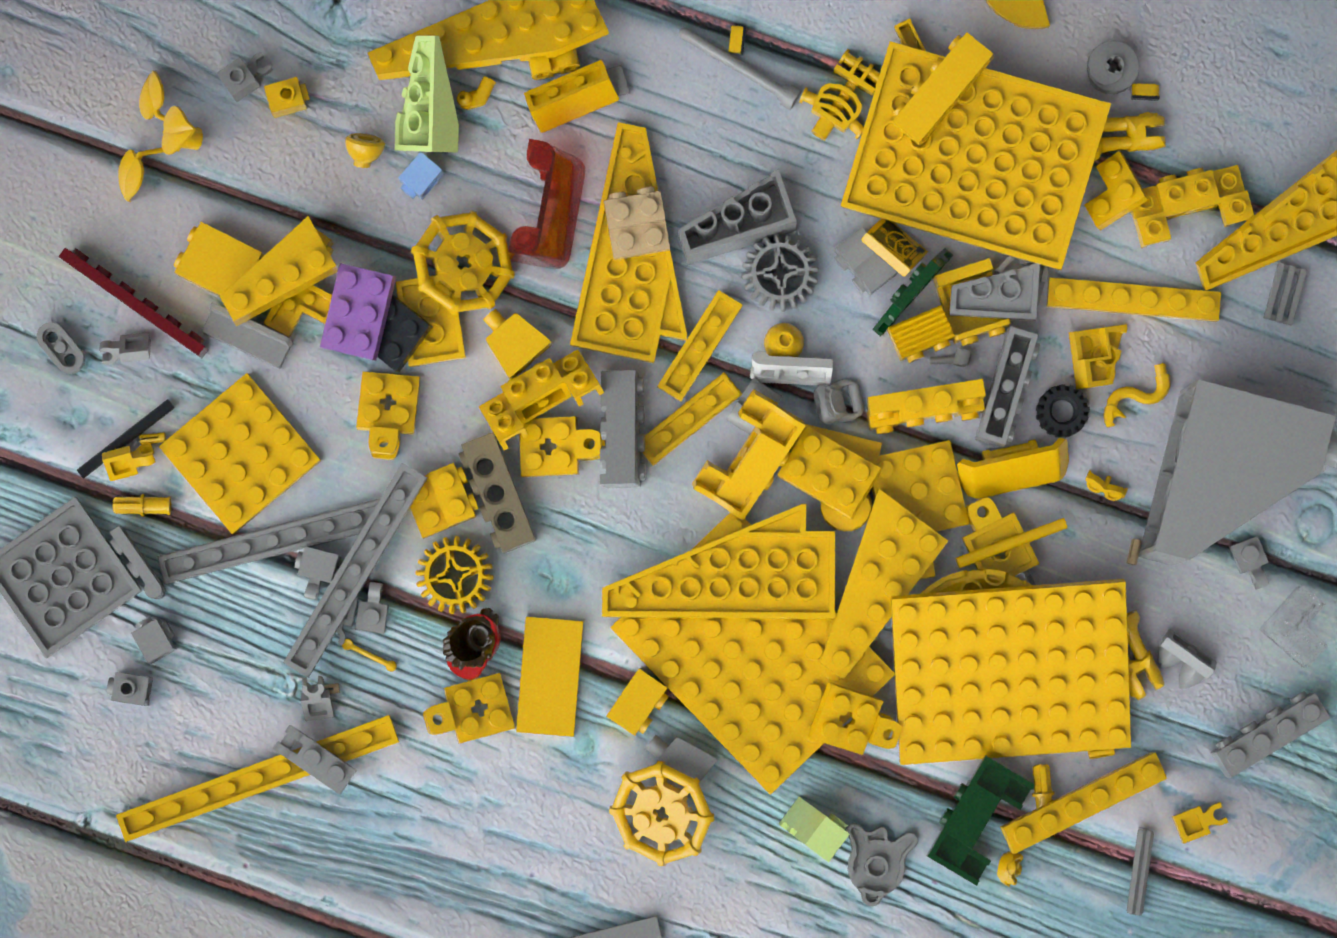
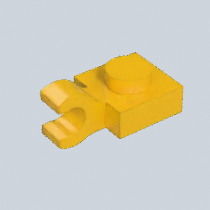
(125, 463)

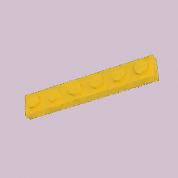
(1133, 299)
(1083, 802)

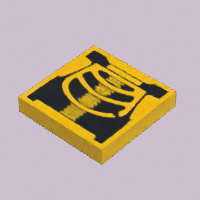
(894, 246)

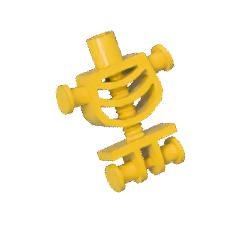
(829, 113)

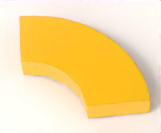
(1021, 13)

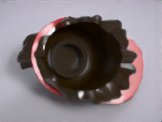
(472, 644)

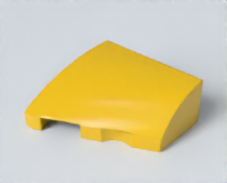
(1095, 355)

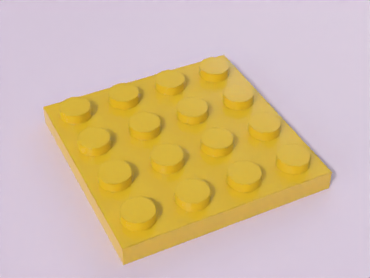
(240, 453)

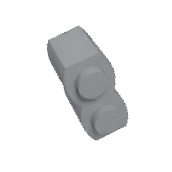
(867, 267)

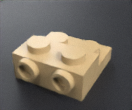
(636, 223)

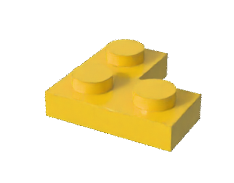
(1122, 195)
(287, 314)

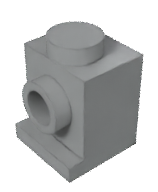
(140, 688)

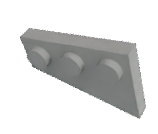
(999, 296)

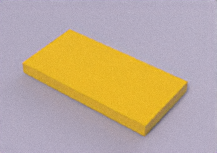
(549, 676)

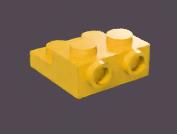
(443, 501)

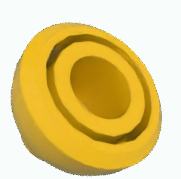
(364, 148)
(784, 340)

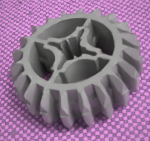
(793, 272)

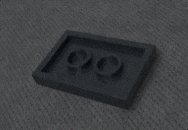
(401, 334)

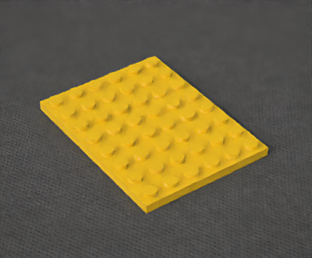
(992, 174)
(1011, 671)
(749, 677)

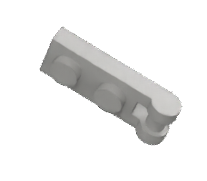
(138, 564)
(316, 760)

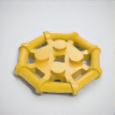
(478, 258)
(650, 824)

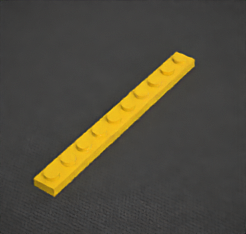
(249, 781)

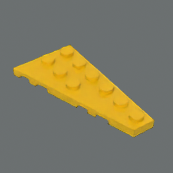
(887, 564)

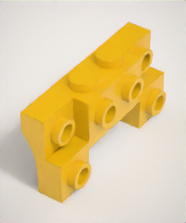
(1188, 195)
(537, 392)
(927, 403)
(757, 459)

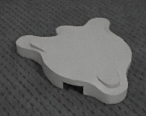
(877, 863)

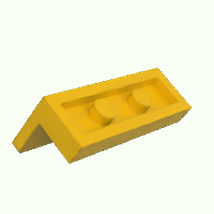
(571, 96)

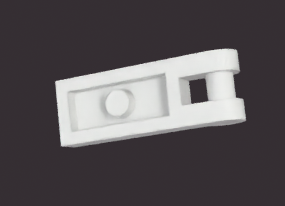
(791, 369)

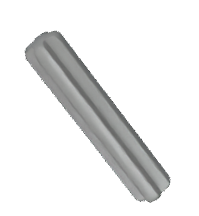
(1140, 872)

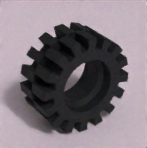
(1079, 405)

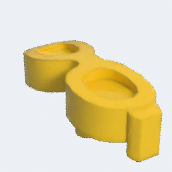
(1098, 485)

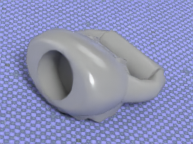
(831, 405)

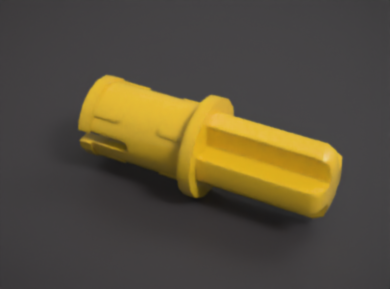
(142, 505)
(1042, 782)

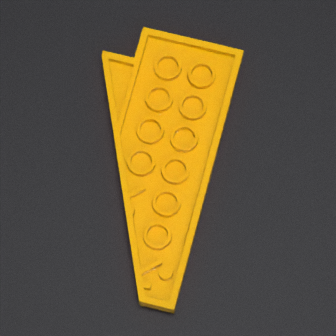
(634, 298)
(753, 573)

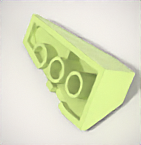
(429, 110)

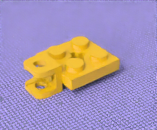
(383, 424)
(570, 442)
(992, 529)
(457, 712)
(866, 724)

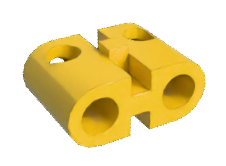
(546, 67)

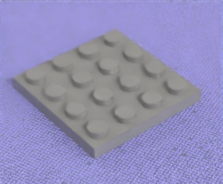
(63, 577)

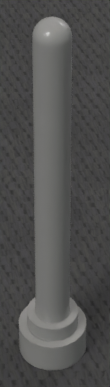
(786, 94)

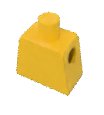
(514, 342)

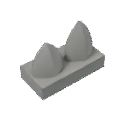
(1196, 663)

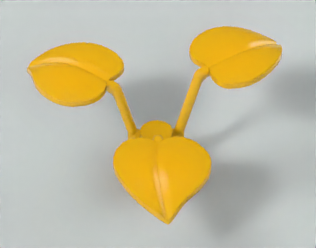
(177, 134)

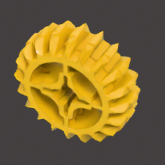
(478, 569)

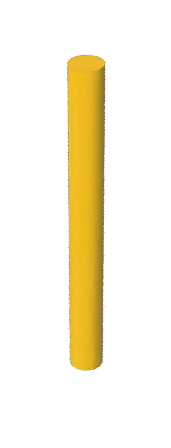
(1010, 543)

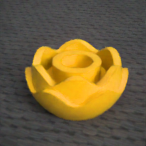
(1009, 868)

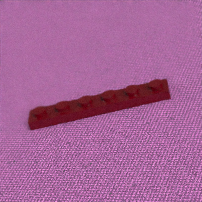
(125, 294)

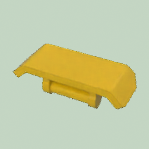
(1014, 468)

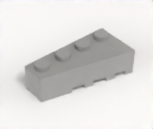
(740, 221)
(622, 429)

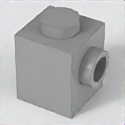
(154, 639)

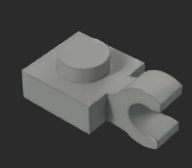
(129, 348)
(1250, 557)
(372, 614)

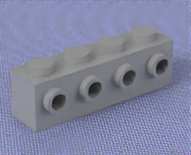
(1006, 387)
(1269, 735)

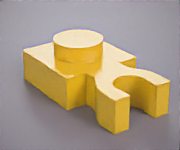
(1194, 823)

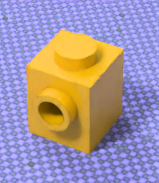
(286, 97)

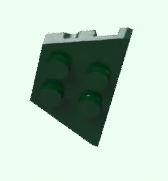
(905, 295)

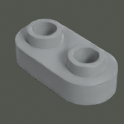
(61, 348)

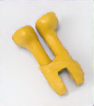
(1136, 134)
(1143, 662)

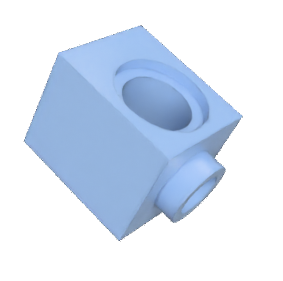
(420, 176)

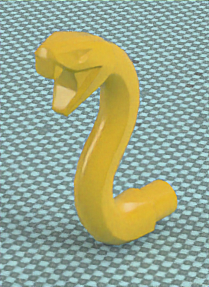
(1162, 388)

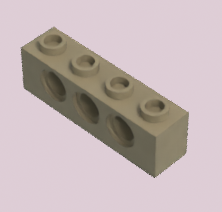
(488, 449)

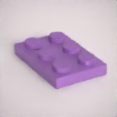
(358, 311)

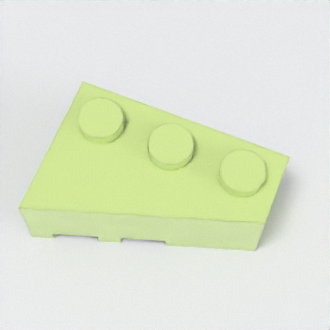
(814, 829)

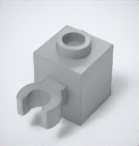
(241, 78)
(318, 567)

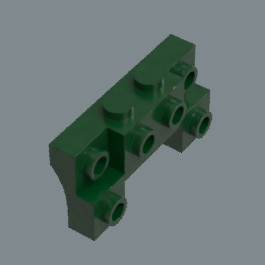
(971, 814)

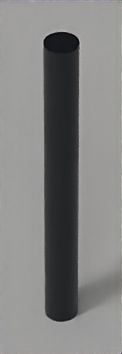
(127, 437)

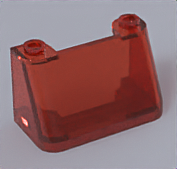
(553, 238)

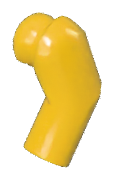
(478, 97)

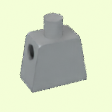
(682, 757)

